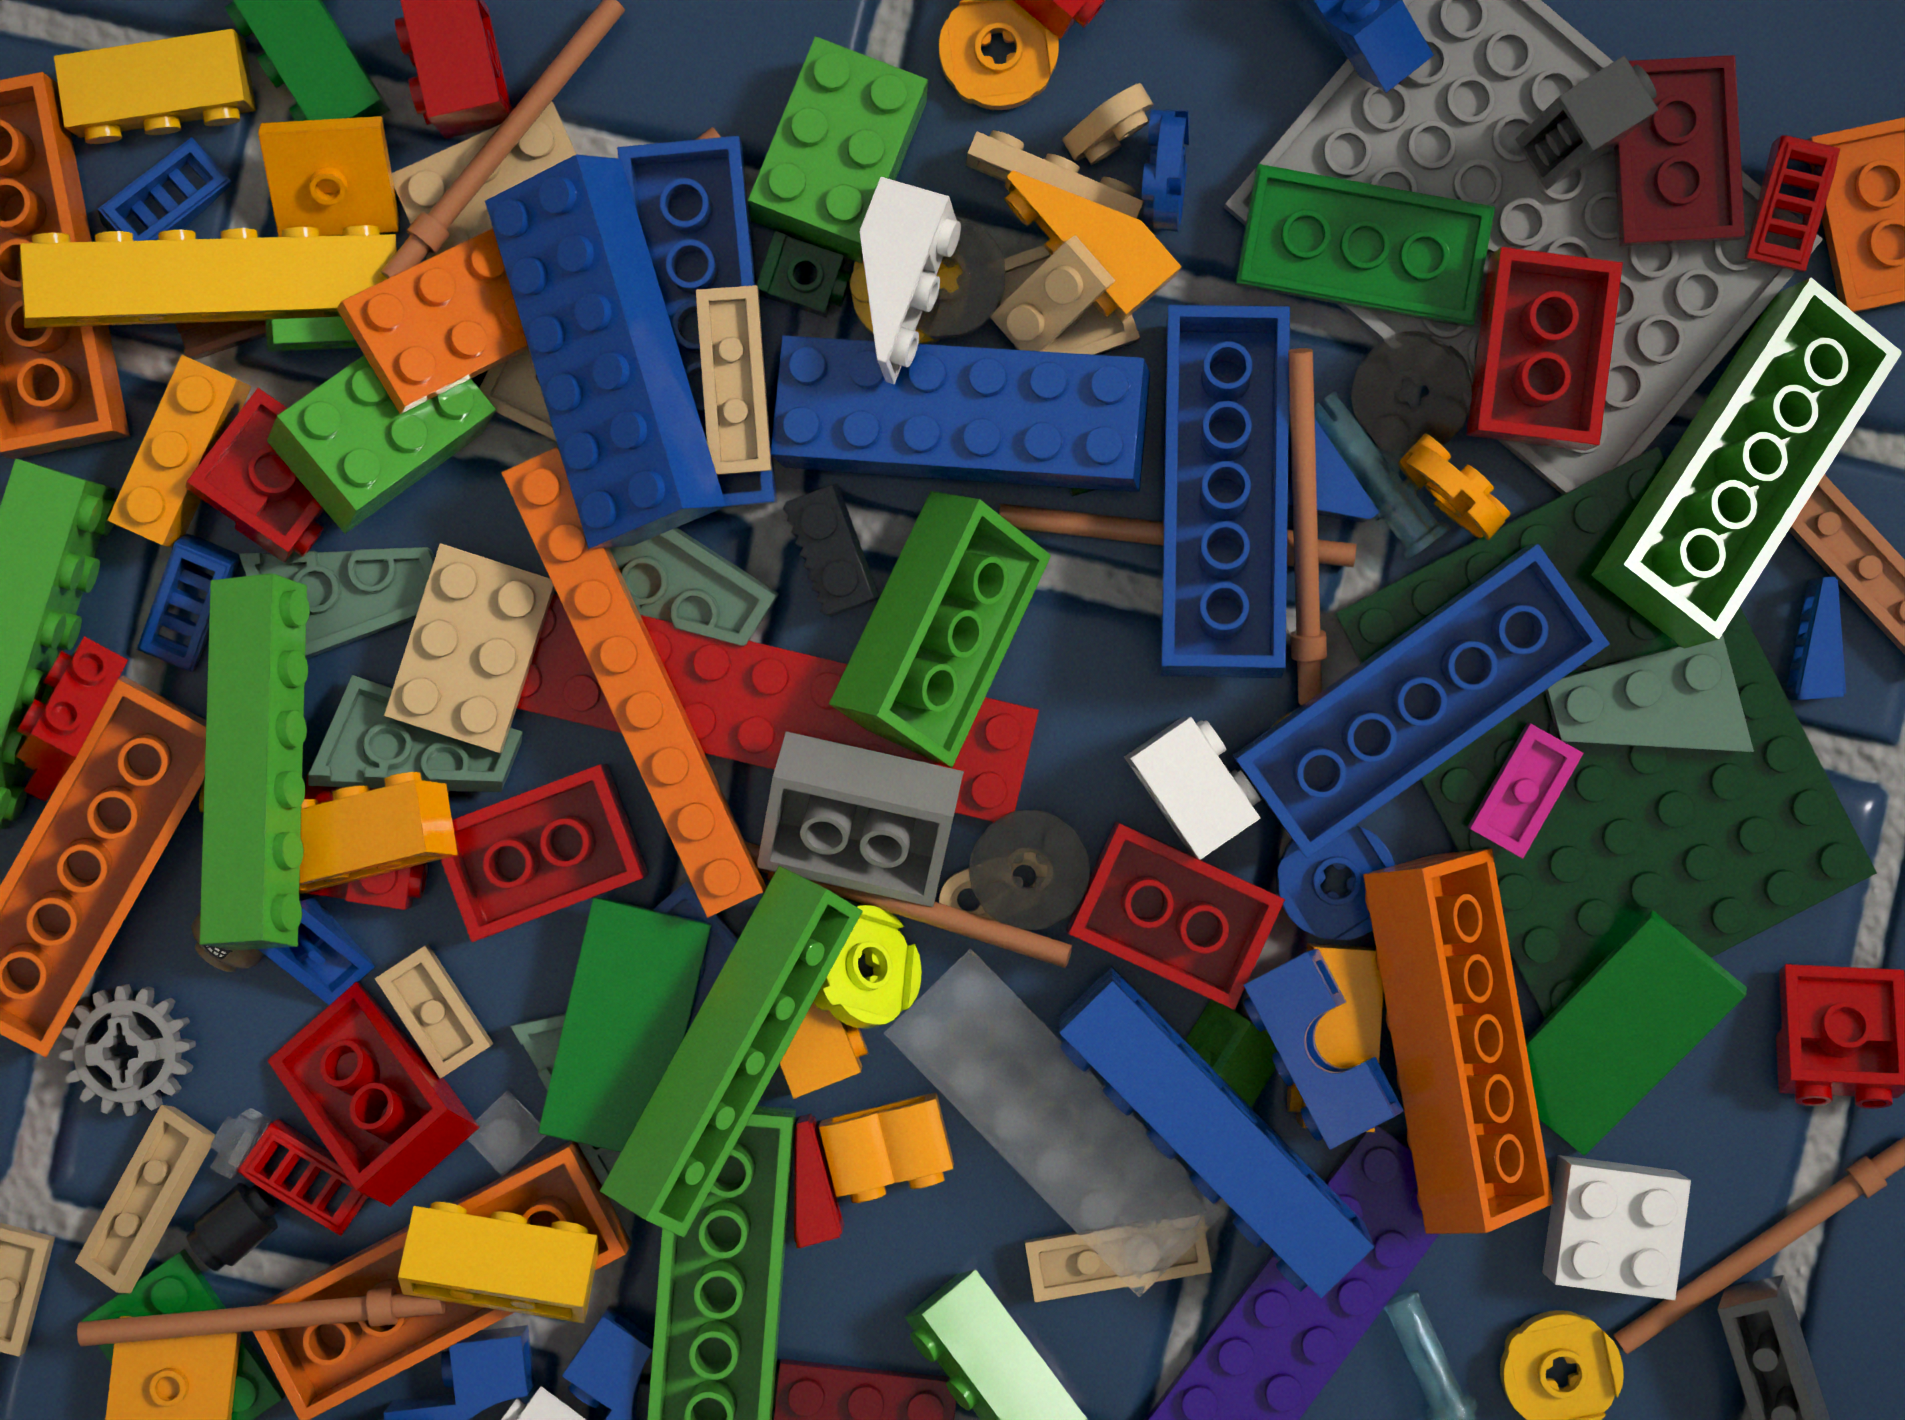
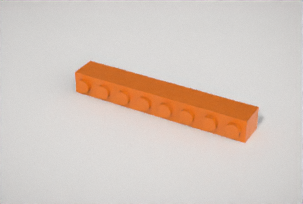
(636, 688)

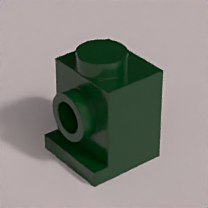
(778, 279)

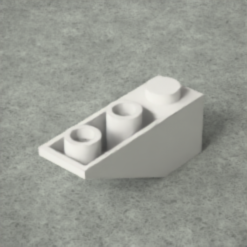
(902, 250)

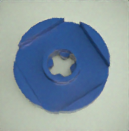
(1166, 173)
(1327, 913)

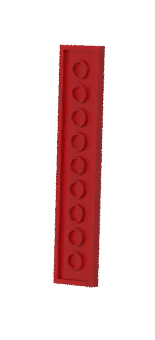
(756, 692)

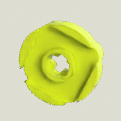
(895, 976)

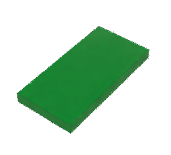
(1364, 245)
(622, 1020)
(1625, 1030)

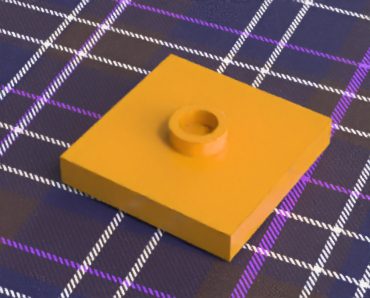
(329, 174)
(174, 1378)

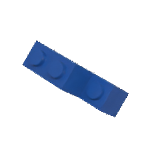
(1375, 37)
(611, 1365)
(482, 1370)

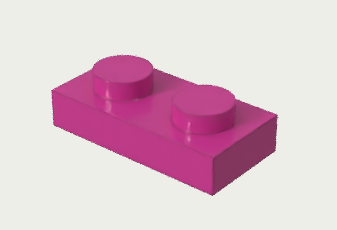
(1525, 790)

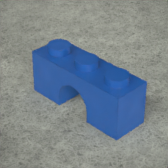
(1337, 1099)

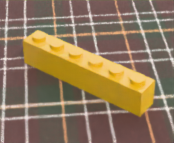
(197, 278)

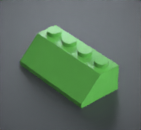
(941, 627)

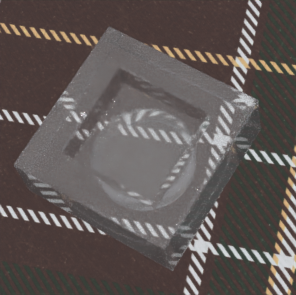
(506, 1133)
(236, 1140)

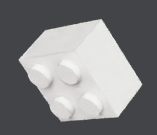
(1193, 785)
(1616, 1227)

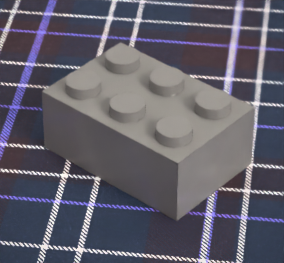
(859, 818)

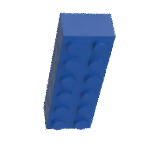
(698, 238)
(604, 352)
(963, 414)
(1225, 491)
(1421, 699)
(1215, 1132)

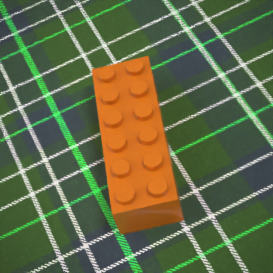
(54, 381)
(92, 856)
(1458, 1041)
(340, 1360)

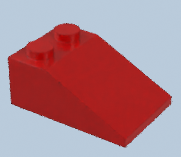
(372, 1096)

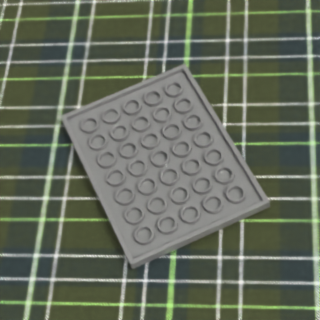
(1454, 137)

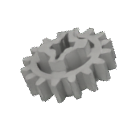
(128, 1026)

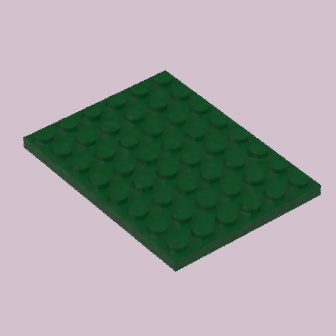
(1694, 834)

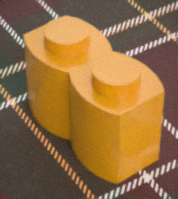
(887, 1147)

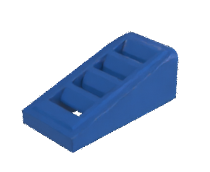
(177, 217)
(202, 553)
(1818, 651)

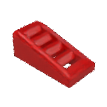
(1819, 184)
(276, 1184)
(815, 1202)

